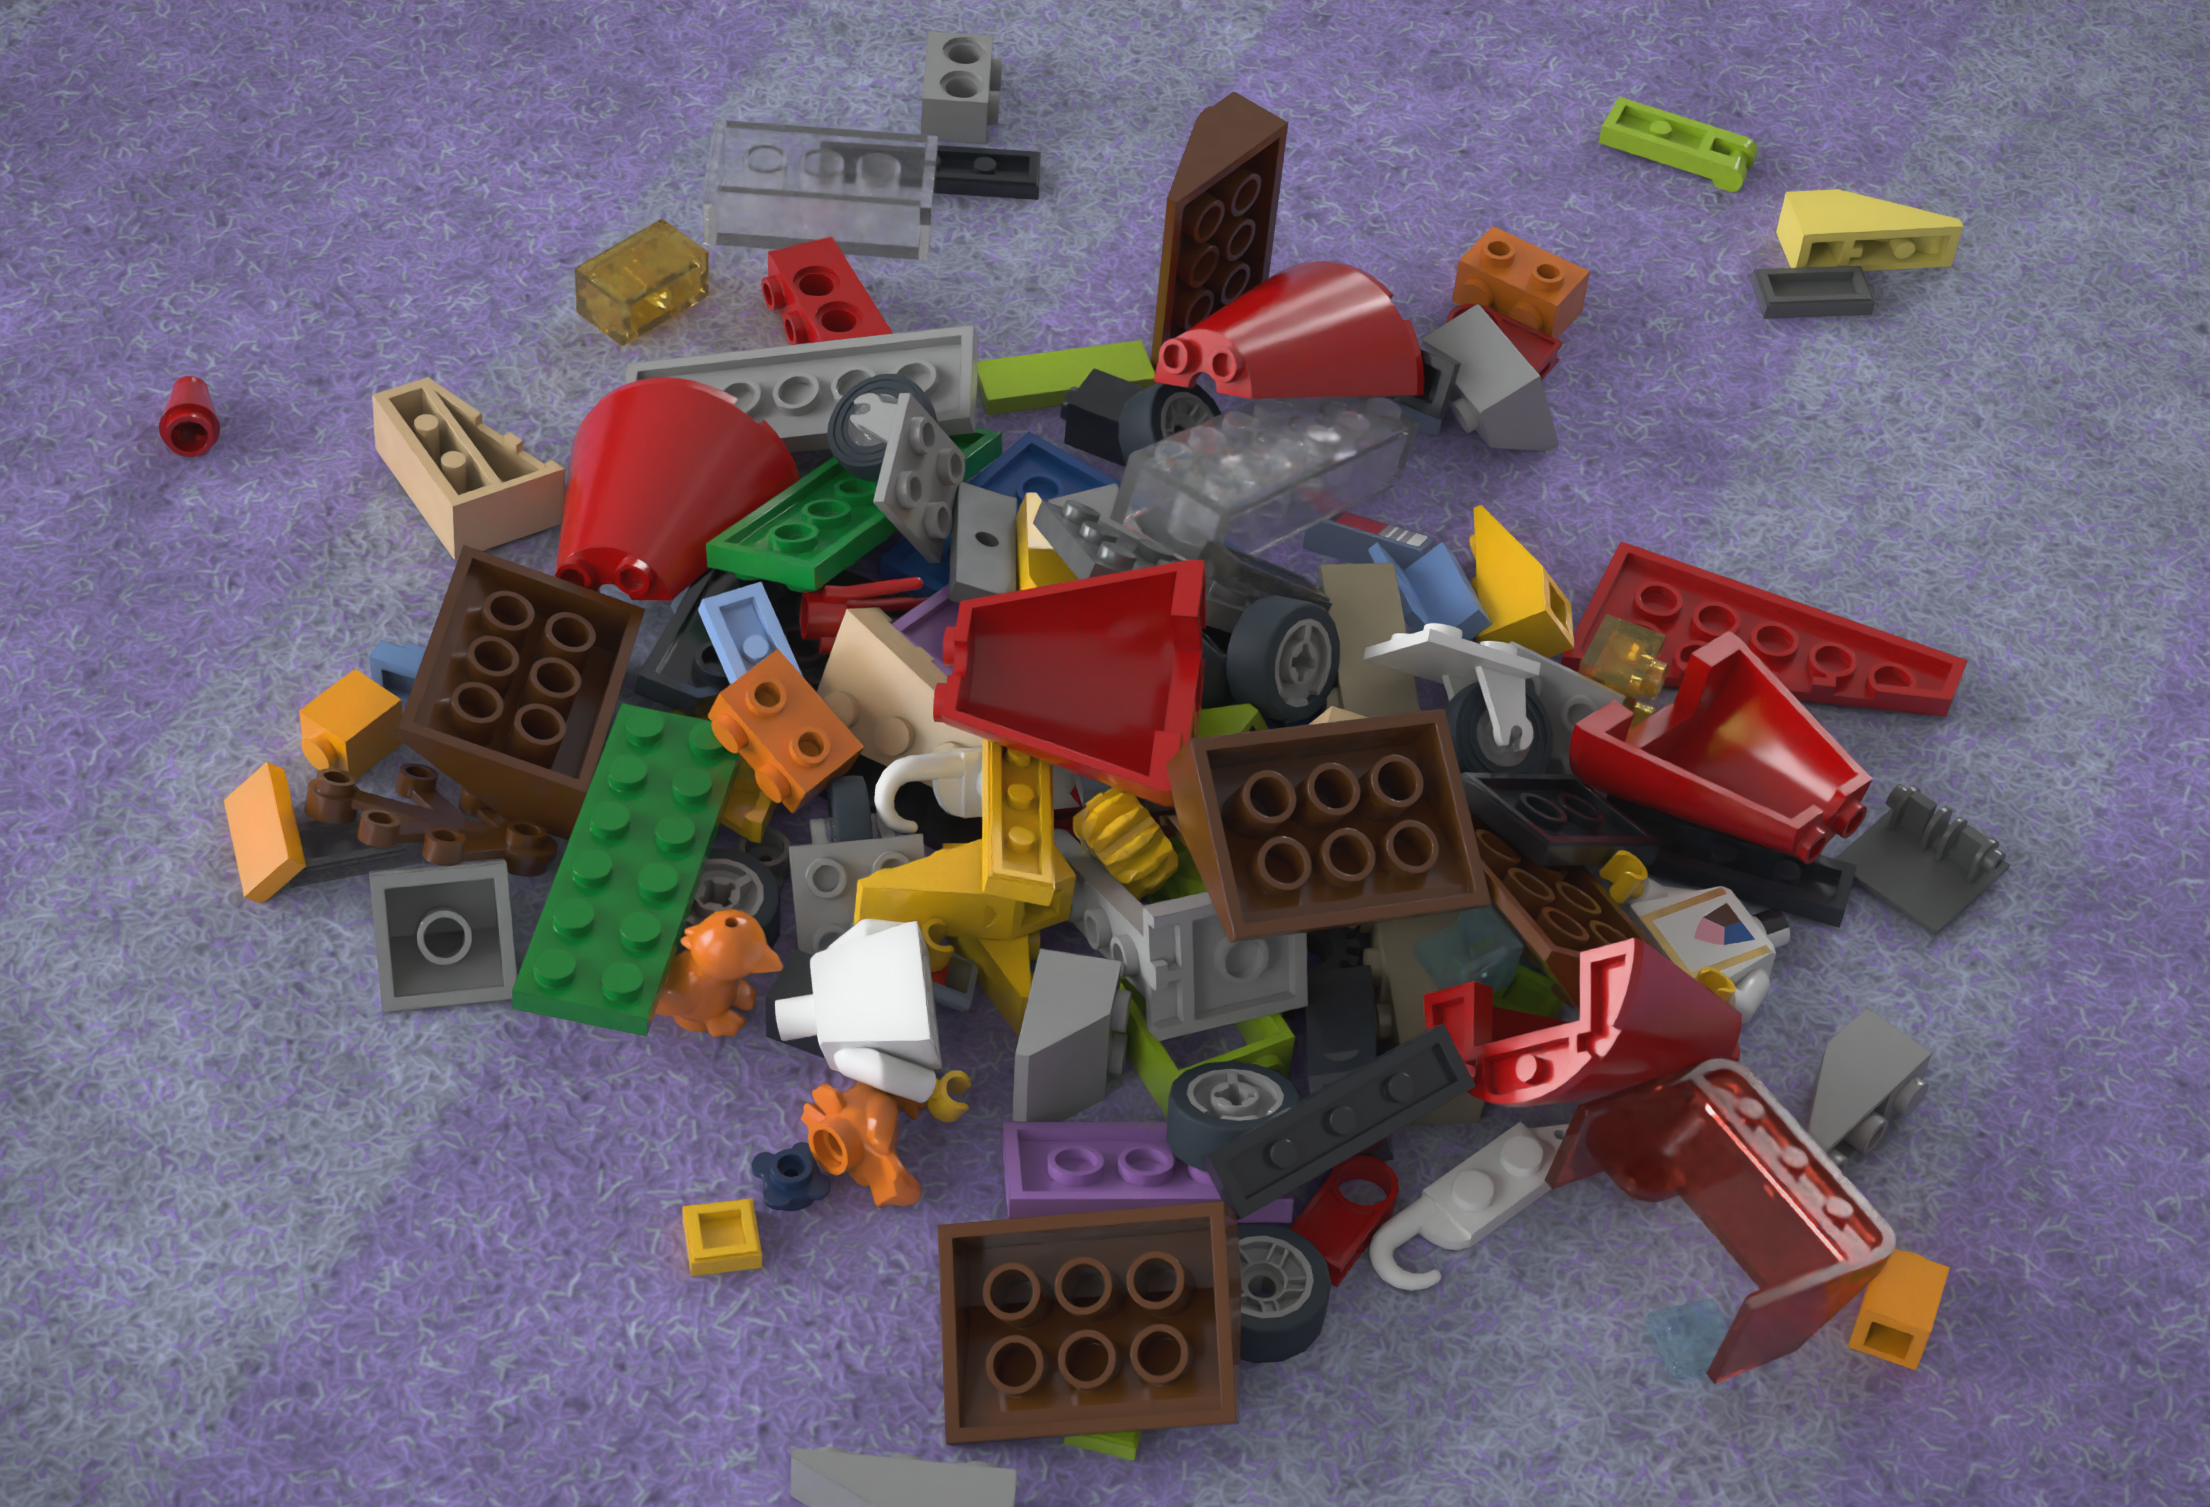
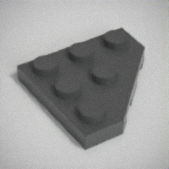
(1099, 549)

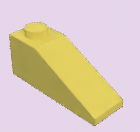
(1863, 231)

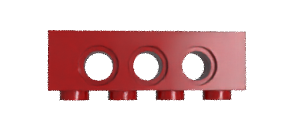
(819, 294)

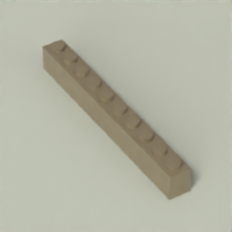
(1365, 614)

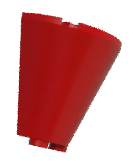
(1302, 336)
(657, 480)
(1085, 673)
(1728, 757)
(1634, 1025)

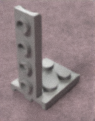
(1182, 954)

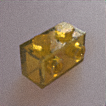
(642, 282)
(1629, 662)

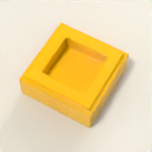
(722, 1237)

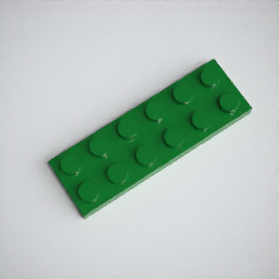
(822, 523)
(629, 873)

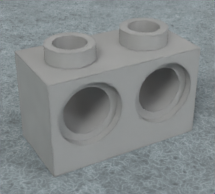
(958, 87)

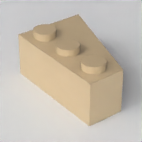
(461, 472)
(886, 691)

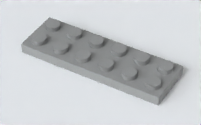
(803, 383)

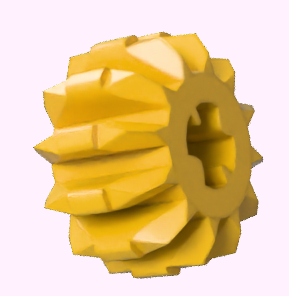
(1126, 841)

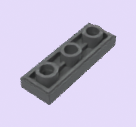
(982, 544)

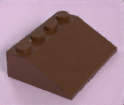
(1219, 215)
(520, 687)
(1329, 824)
(1551, 910)
(1090, 1323)

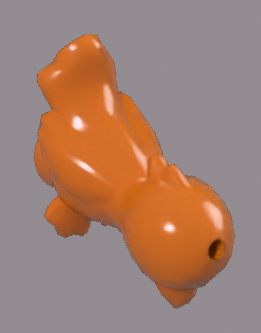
(709, 973)
(861, 1135)

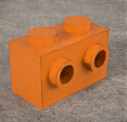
(1521, 282)
(783, 732)

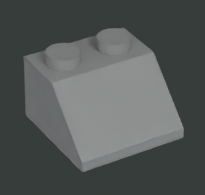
(1495, 385)
(443, 934)
(1069, 1036)

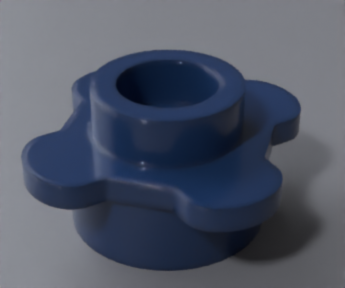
(790, 1192)

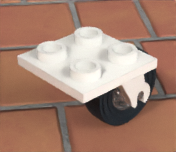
(1490, 711)

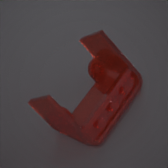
(1752, 1183)

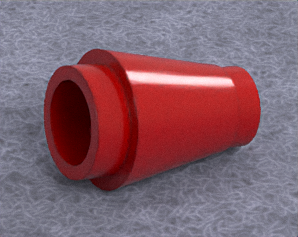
(190, 418)

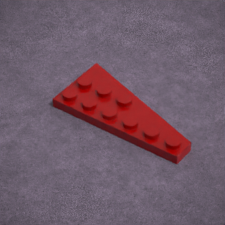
(1806, 648)

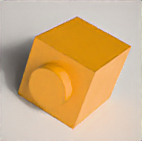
(350, 725)
(1900, 1309)

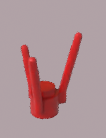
(824, 609)

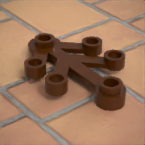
(444, 830)

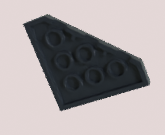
(684, 664)

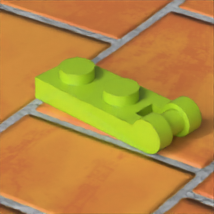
(1679, 143)

